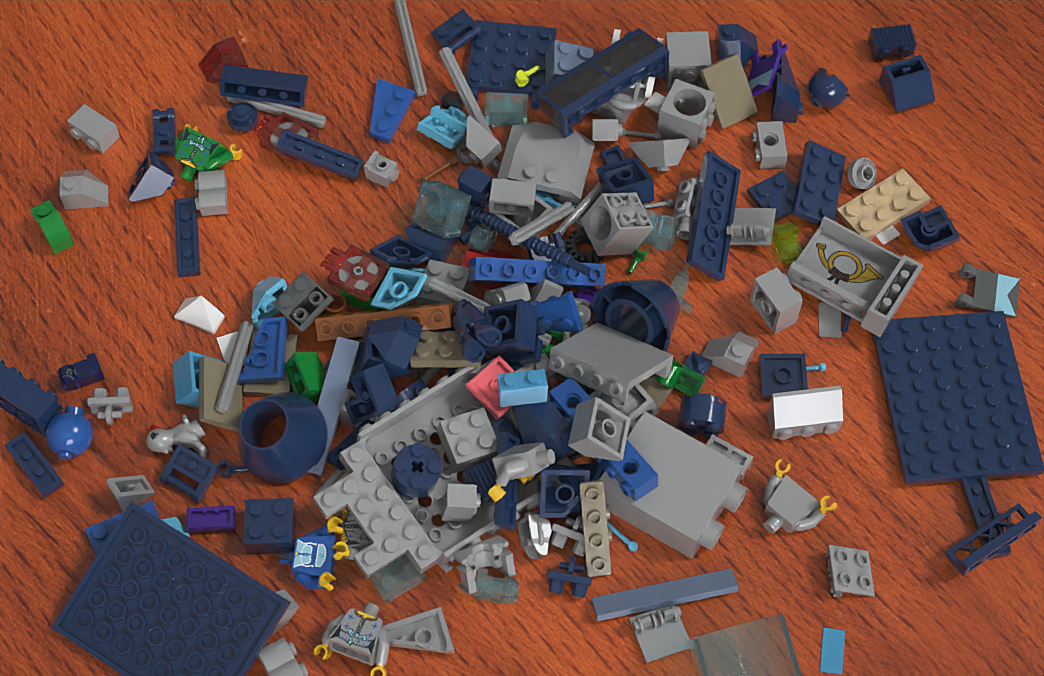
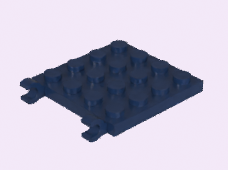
(503, 52)

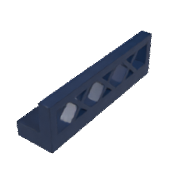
(994, 543)

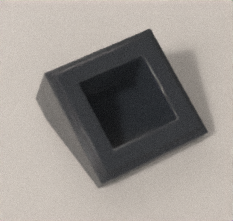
(452, 99)

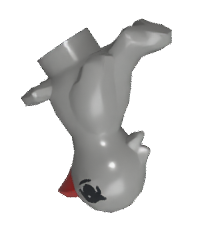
(185, 434)

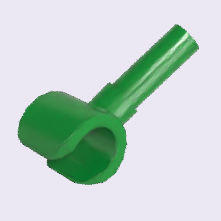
(638, 256)

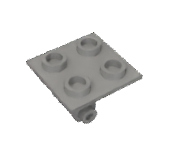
(752, 226)
(849, 571)
(660, 632)

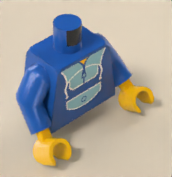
(313, 556)

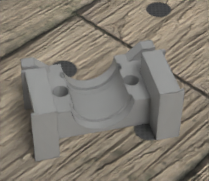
(484, 554)

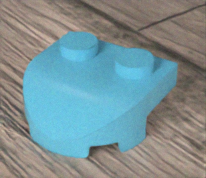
(445, 126)

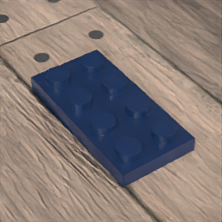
(818, 183)

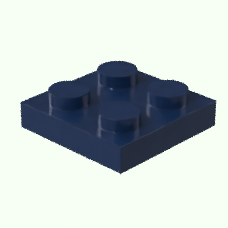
(776, 193)
(782, 373)

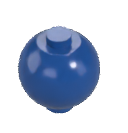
(69, 433)

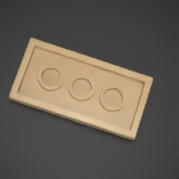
(883, 205)

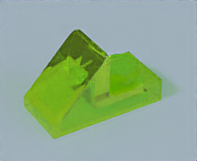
(786, 242)

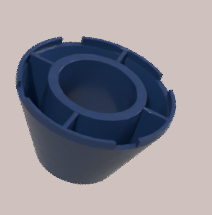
(638, 309)
(298, 447)

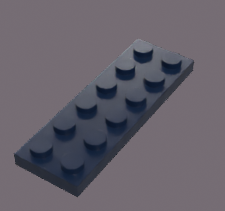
(712, 215)

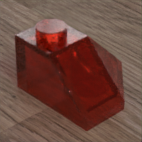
(221, 54)

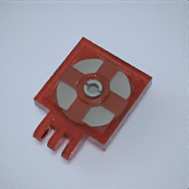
(272, 128)
(355, 271)

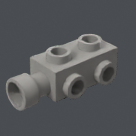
(685, 207)

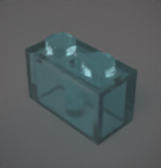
(506, 109)

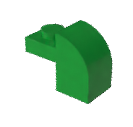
(52, 227)

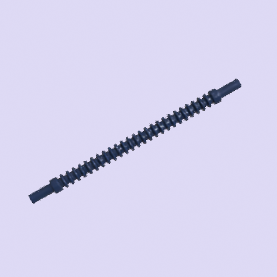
(551, 252)

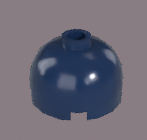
(826, 90)

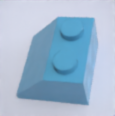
(187, 378)

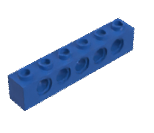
(533, 272)
(635, 484)

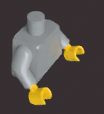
(521, 463)
(791, 505)

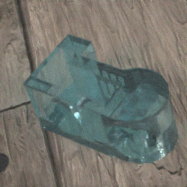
(482, 239)
(496, 589)

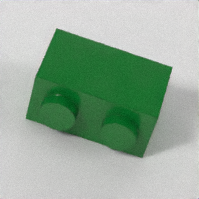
(306, 374)

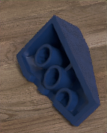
(785, 95)
(544, 424)

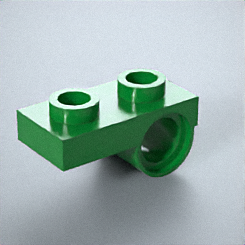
(683, 379)

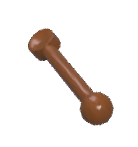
(453, 161)

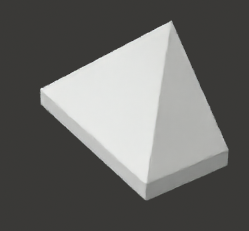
(200, 314)

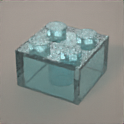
(441, 209)

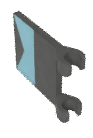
(990, 292)

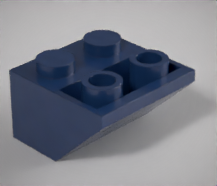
(907, 83)

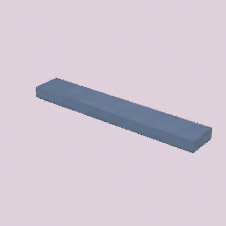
(333, 391)
(664, 594)

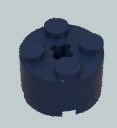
(702, 415)
(422, 481)

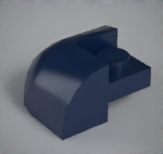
(930, 229)

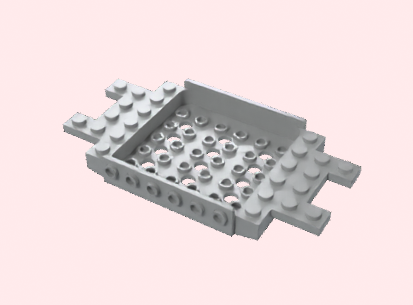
(397, 522)

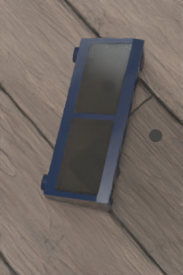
(602, 78)

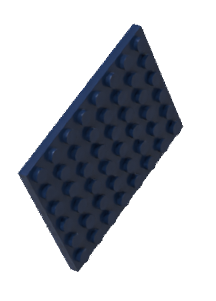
(956, 398)
(168, 605)

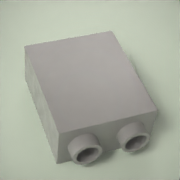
(691, 488)

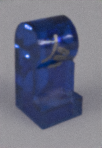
(80, 373)

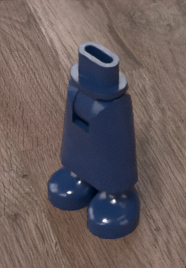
(473, 327)

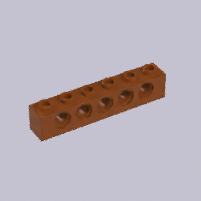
(354, 323)

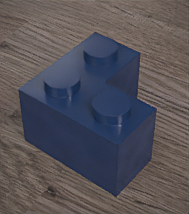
(374, 394)

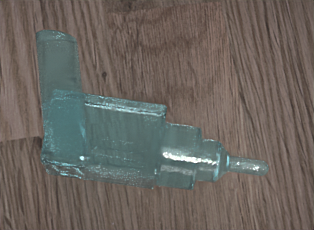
(680, 287)

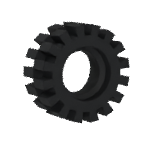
(579, 238)

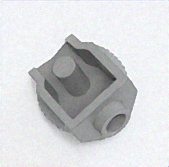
(534, 534)

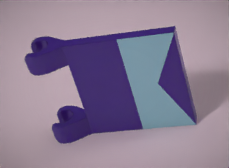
(764, 69)

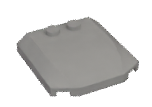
(545, 157)

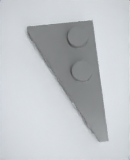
(421, 632)

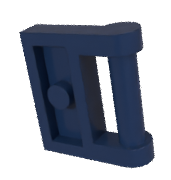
(453, 29)
(192, 466)

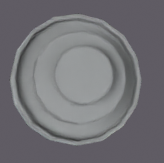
(861, 173)

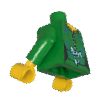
(201, 152)

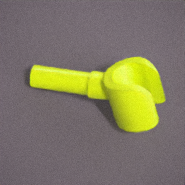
(522, 77)

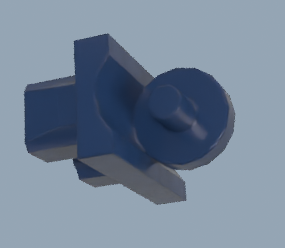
(580, 583)

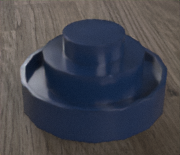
(242, 117)

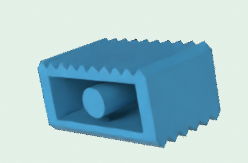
(522, 387)

